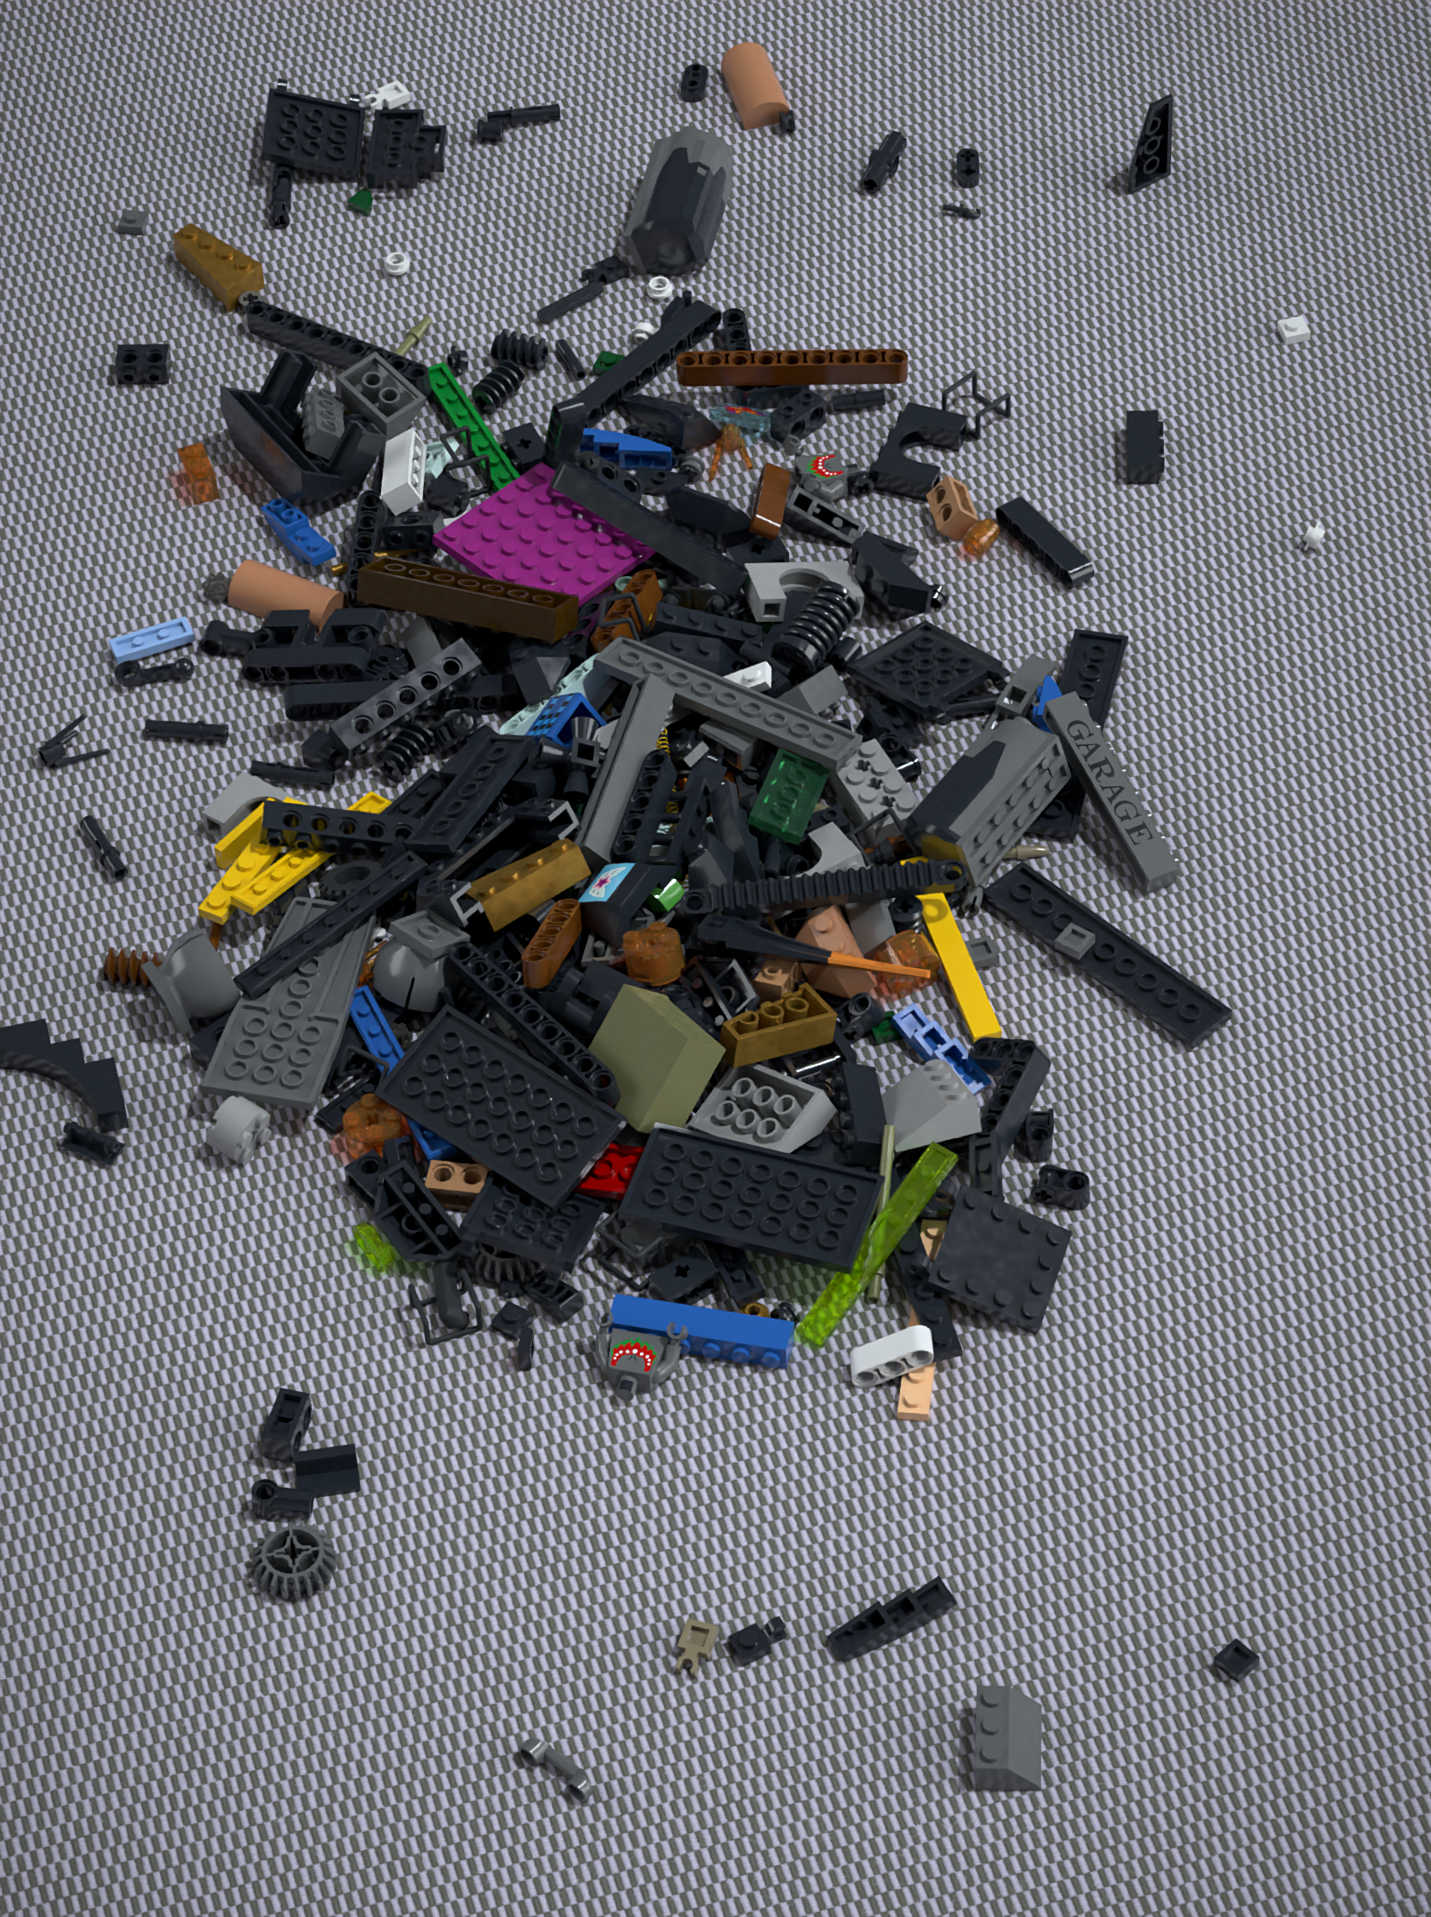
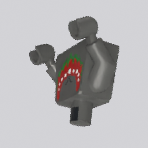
(819, 474)
(636, 1359)

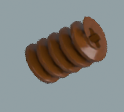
(128, 968)

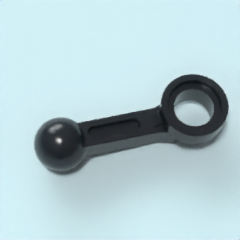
(182, 668)

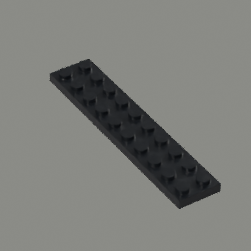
(1094, 673)
(1114, 957)

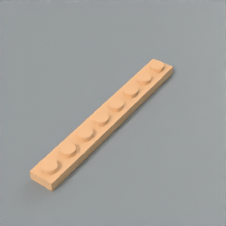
(918, 1384)

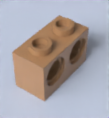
(952, 508)
(775, 979)
(455, 1183)

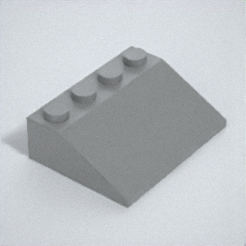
(930, 1107)
(764, 1109)

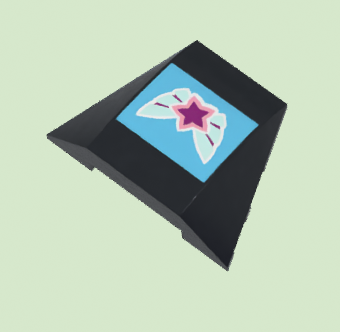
(616, 894)

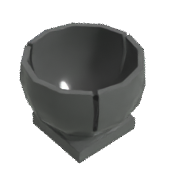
(421, 952)
(192, 981)

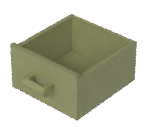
(656, 1058)

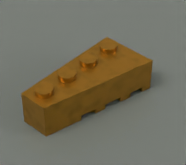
(217, 265)
(527, 883)
(778, 1028)

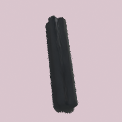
(570, 302)

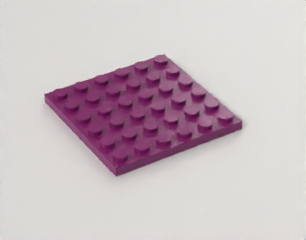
(541, 540)

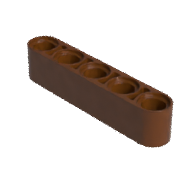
(769, 501)
(648, 593)
(551, 943)

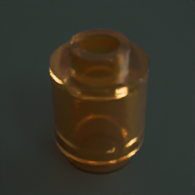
(980, 537)

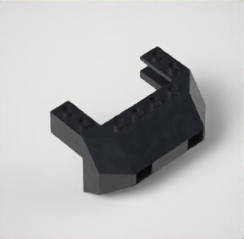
(271, 439)
(496, 844)

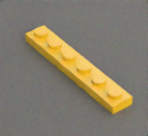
(248, 865)

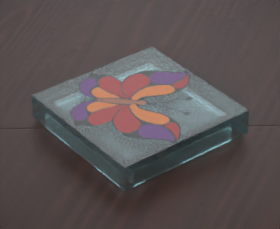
(740, 415)

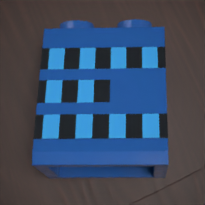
(556, 716)

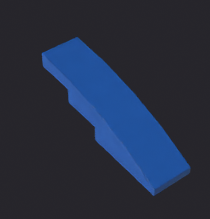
(627, 450)
(933, 1043)

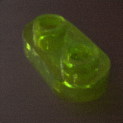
(369, 1242)

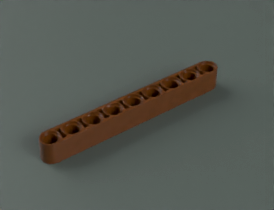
(792, 367)

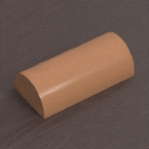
(753, 85)
(265, 588)

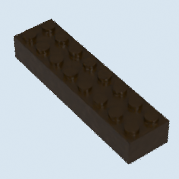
(467, 599)

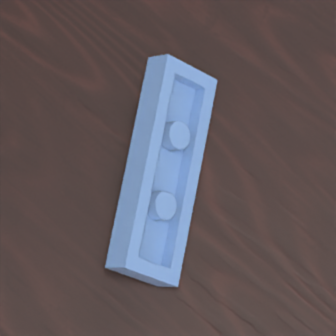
(151, 640)

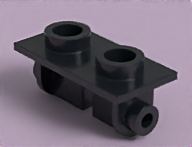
(91, 1144)

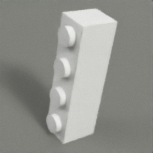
(403, 472)

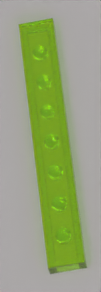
(878, 1244)

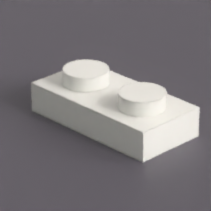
(754, 677)

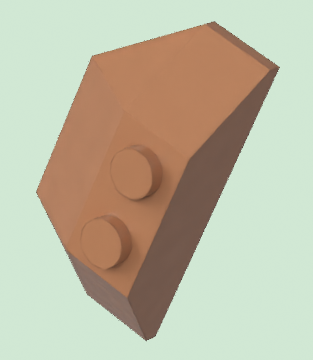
(829, 930)

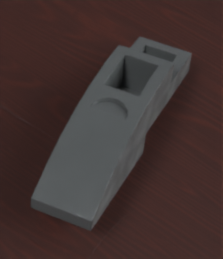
(1021, 690)

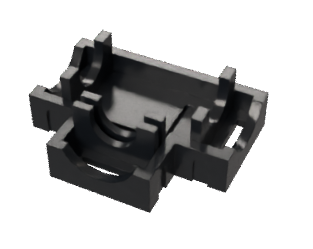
(404, 148)

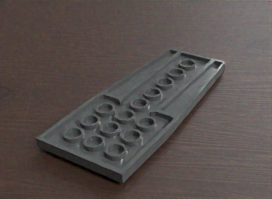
(290, 1033)

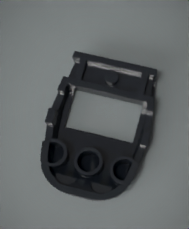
(984, 1169)

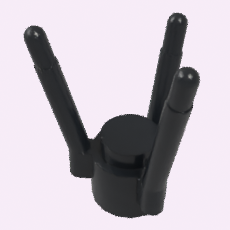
(53, 749)

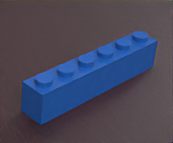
(710, 1331)

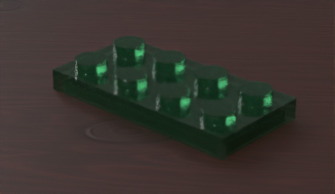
(788, 796)

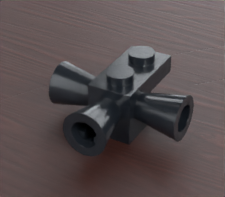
(578, 760)

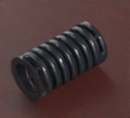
(817, 628)

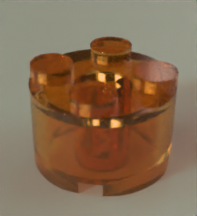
(910, 951)
(653, 954)
(369, 1124)

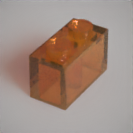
(198, 473)

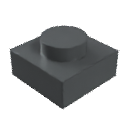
(133, 222)
(1074, 941)
(982, 951)

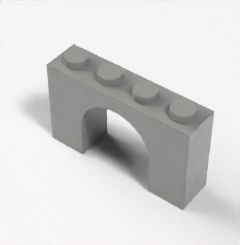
(769, 581)
(238, 802)
(832, 851)

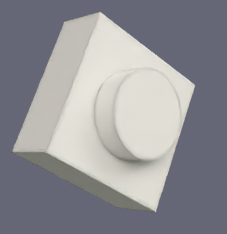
(1293, 330)

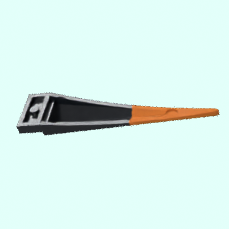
(753, 941)

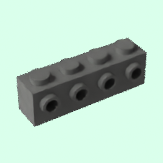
(321, 421)

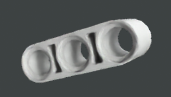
(891, 1356)

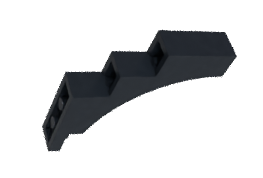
(96, 1083)

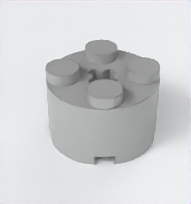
(239, 1129)

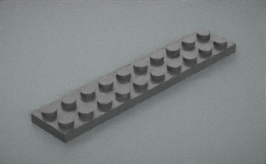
(732, 703)

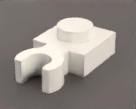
(388, 95)

